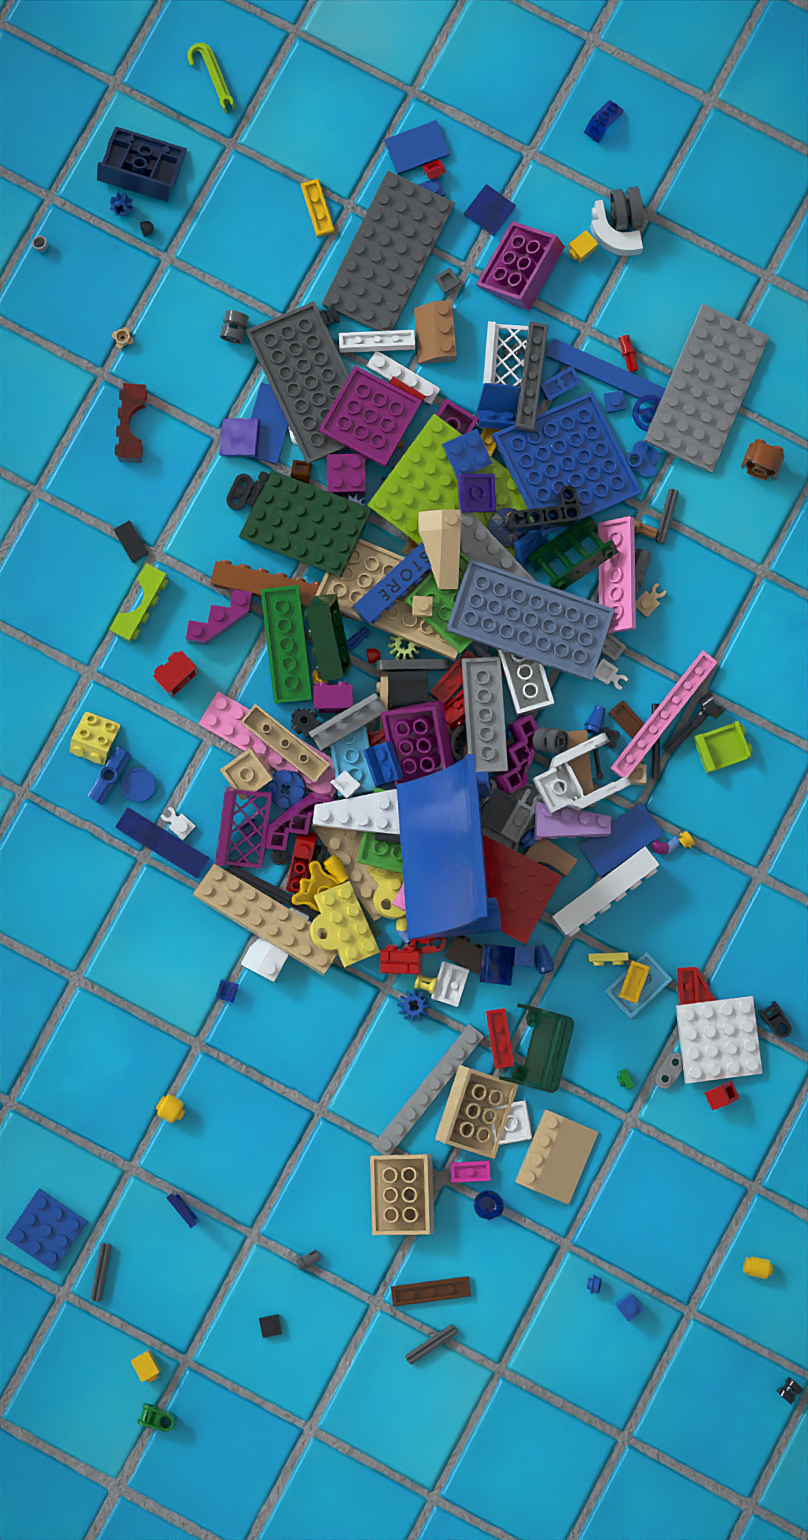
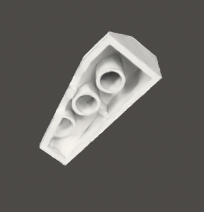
(266, 958)

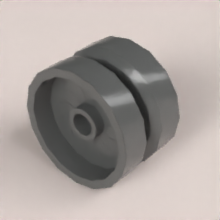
(626, 208)

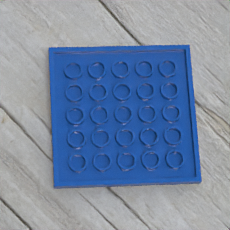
(572, 449)

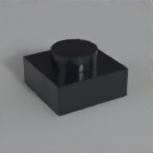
(270, 1325)

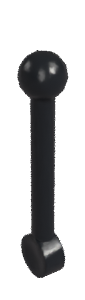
(599, 775)

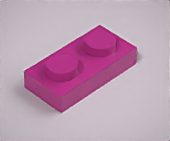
(470, 1171)

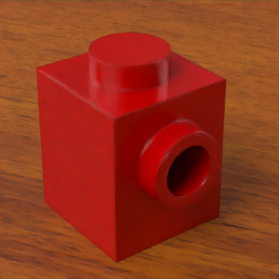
(722, 1095)

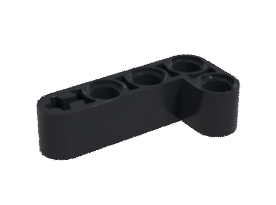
(541, 514)

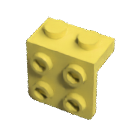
(94, 738)

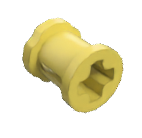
(421, 983)

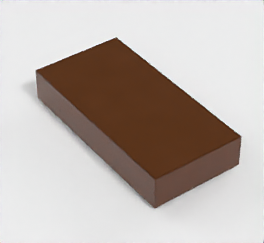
(626, 719)

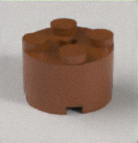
(763, 460)

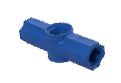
(102, 786)

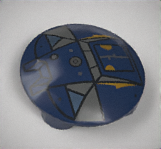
(498, 529)

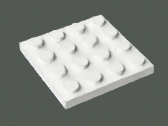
(718, 1039)

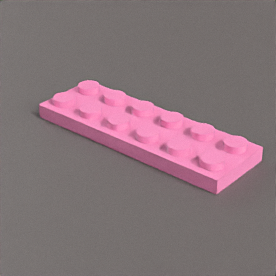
(618, 574)

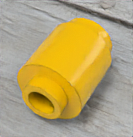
(757, 1267)

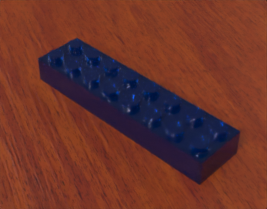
(162, 842)

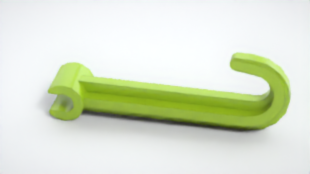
(214, 72)

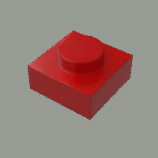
(434, 169)

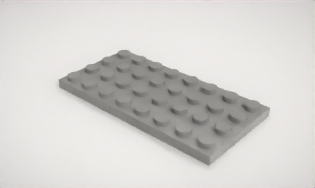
(706, 388)

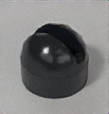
(147, 228)

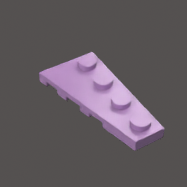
(569, 823)

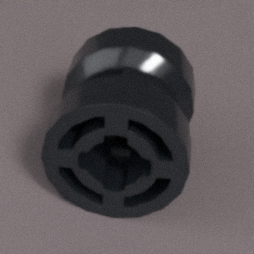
(785, 1391)

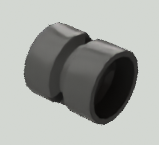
(237, 322)
(551, 740)

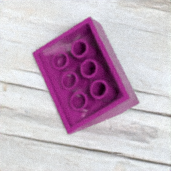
(521, 265)
(419, 739)

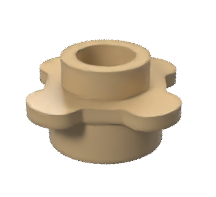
(125, 333)

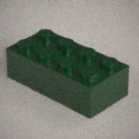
(328, 637)

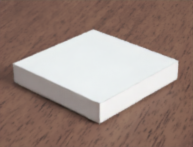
(517, 1124)

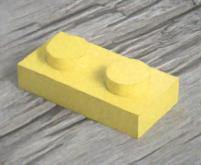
(616, 958)

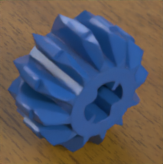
(407, 1007)

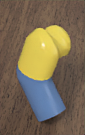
(401, 929)

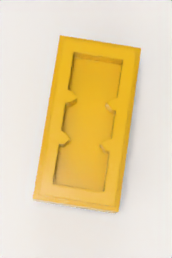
(634, 981)

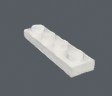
(377, 341)
(389, 368)

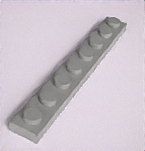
(428, 1090)

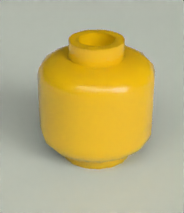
(170, 1108)

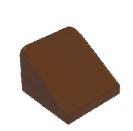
(301, 471)

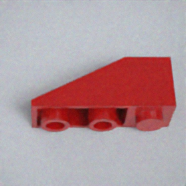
(302, 857)

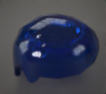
(488, 1204)

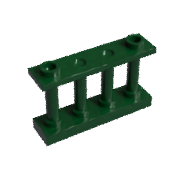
(564, 542)

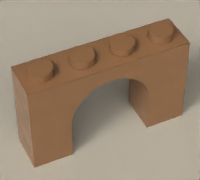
(548, 853)

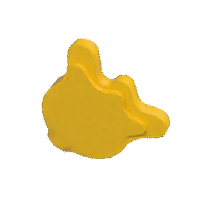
(316, 884)

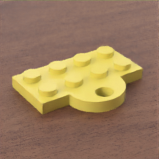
(388, 888)
(343, 924)

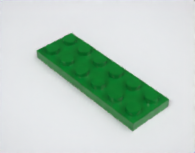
(286, 644)

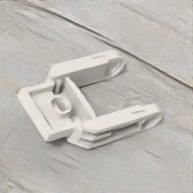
(560, 786)

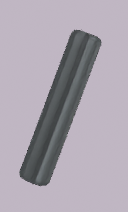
(666, 516)
(101, 1270)
(431, 1344)

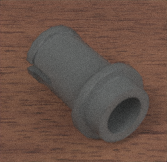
(308, 1259)

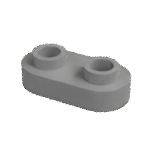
(669, 1070)

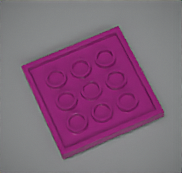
(370, 416)

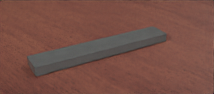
(531, 376)

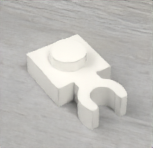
(607, 672)
(180, 825)

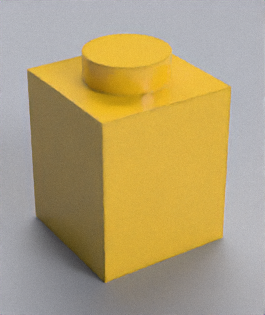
(582, 246)
(146, 1366)

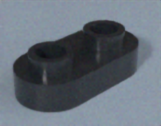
(239, 492)

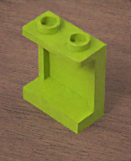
(723, 747)

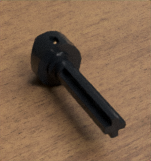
(709, 708)

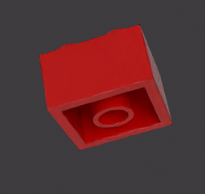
(175, 673)

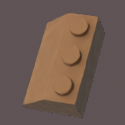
(435, 332)

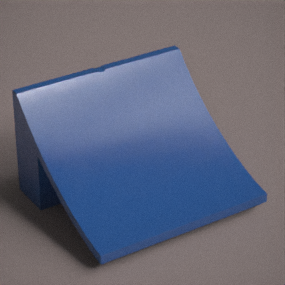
(446, 853)

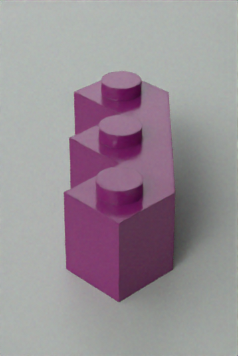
(220, 619)
(518, 754)
(293, 820)

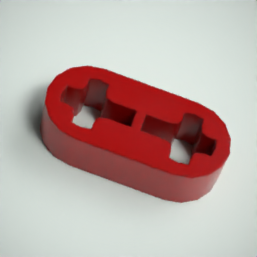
(429, 949)

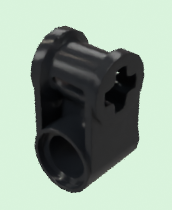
(775, 1019)

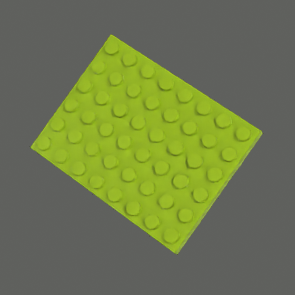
(427, 483)

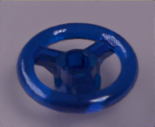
(644, 412)

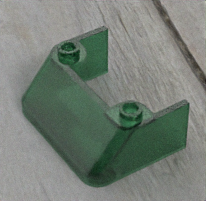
(546, 1050)

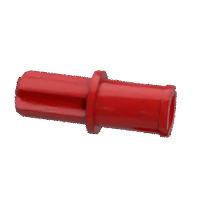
(628, 353)

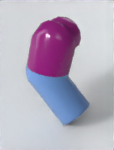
(665, 848)

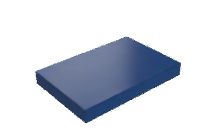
(416, 147)

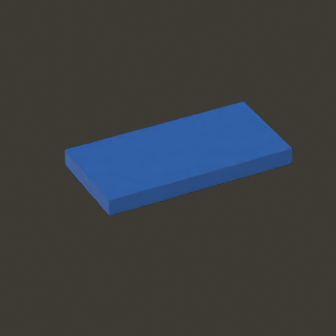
(272, 425)
(627, 836)

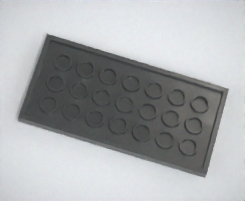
(388, 253)
(302, 374)

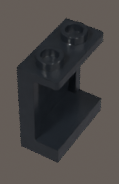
(407, 688)

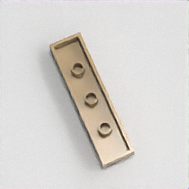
(285, 743)

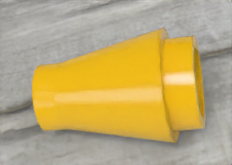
(335, 868)

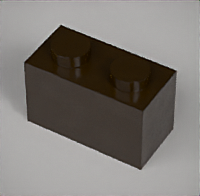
(465, 954)

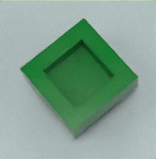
(624, 1079)

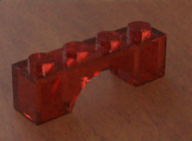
(133, 400)

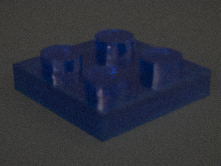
(497, 964)

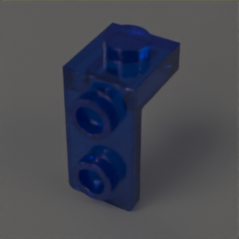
(602, 120)

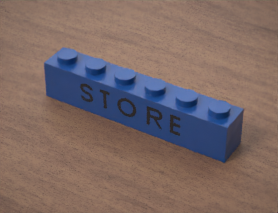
(393, 585)

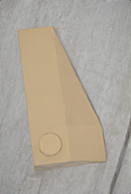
(441, 539)

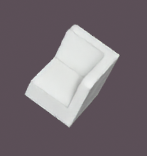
(346, 784)

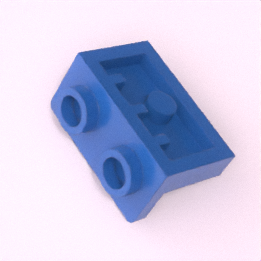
(383, 763)

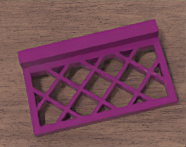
(227, 822)

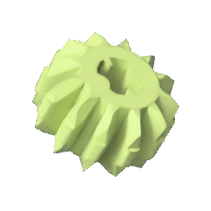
(401, 652)

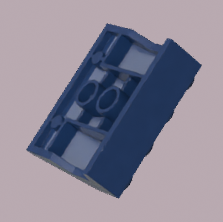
(141, 164)

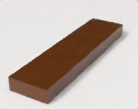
(430, 1291)

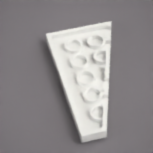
(363, 813)

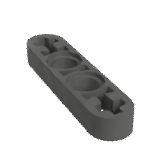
(413, 664)

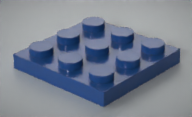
(46, 1229)

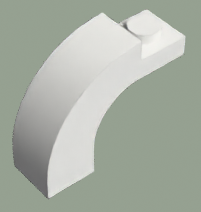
(613, 241)

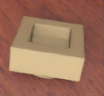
(422, 606)

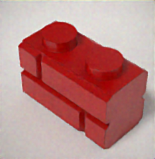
(401, 960)

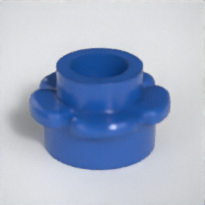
(594, 1284)

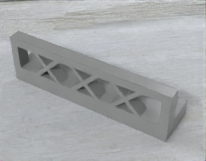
(348, 722)

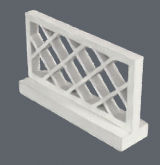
(492, 348)

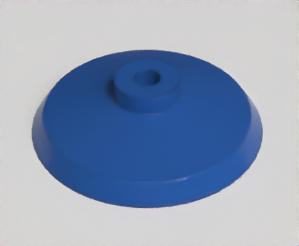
(138, 784)

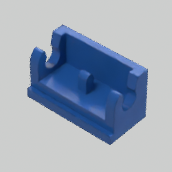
(559, 383)

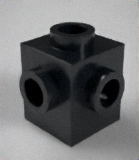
(304, 714)

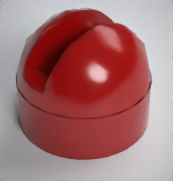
(373, 655)

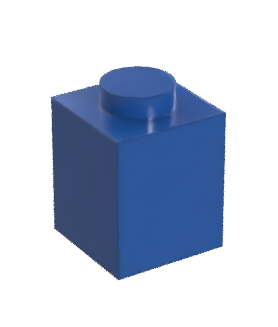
(524, 956)
(629, 1306)

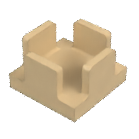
(247, 772)

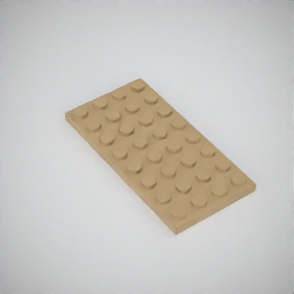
(363, 572)

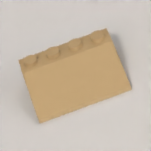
(467, 1115)
(556, 1156)
(402, 1194)

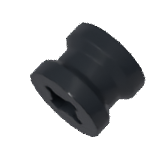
(329, 316)

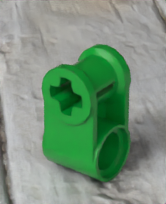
(155, 1417)

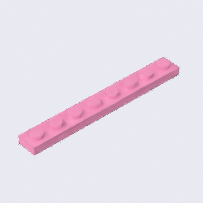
(663, 715)

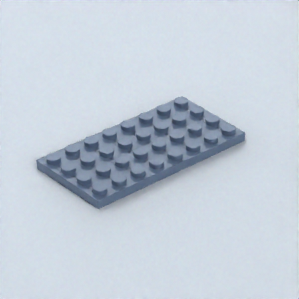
(530, 620)

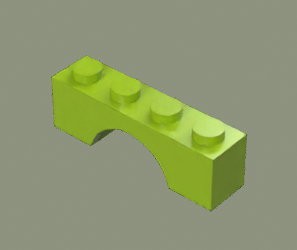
(128, 624)

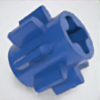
(121, 204)

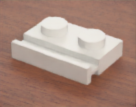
(450, 984)

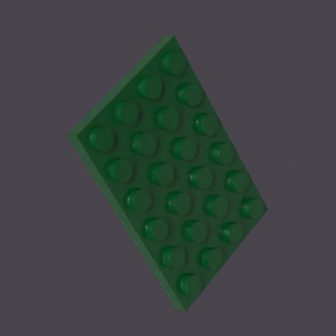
(306, 524)

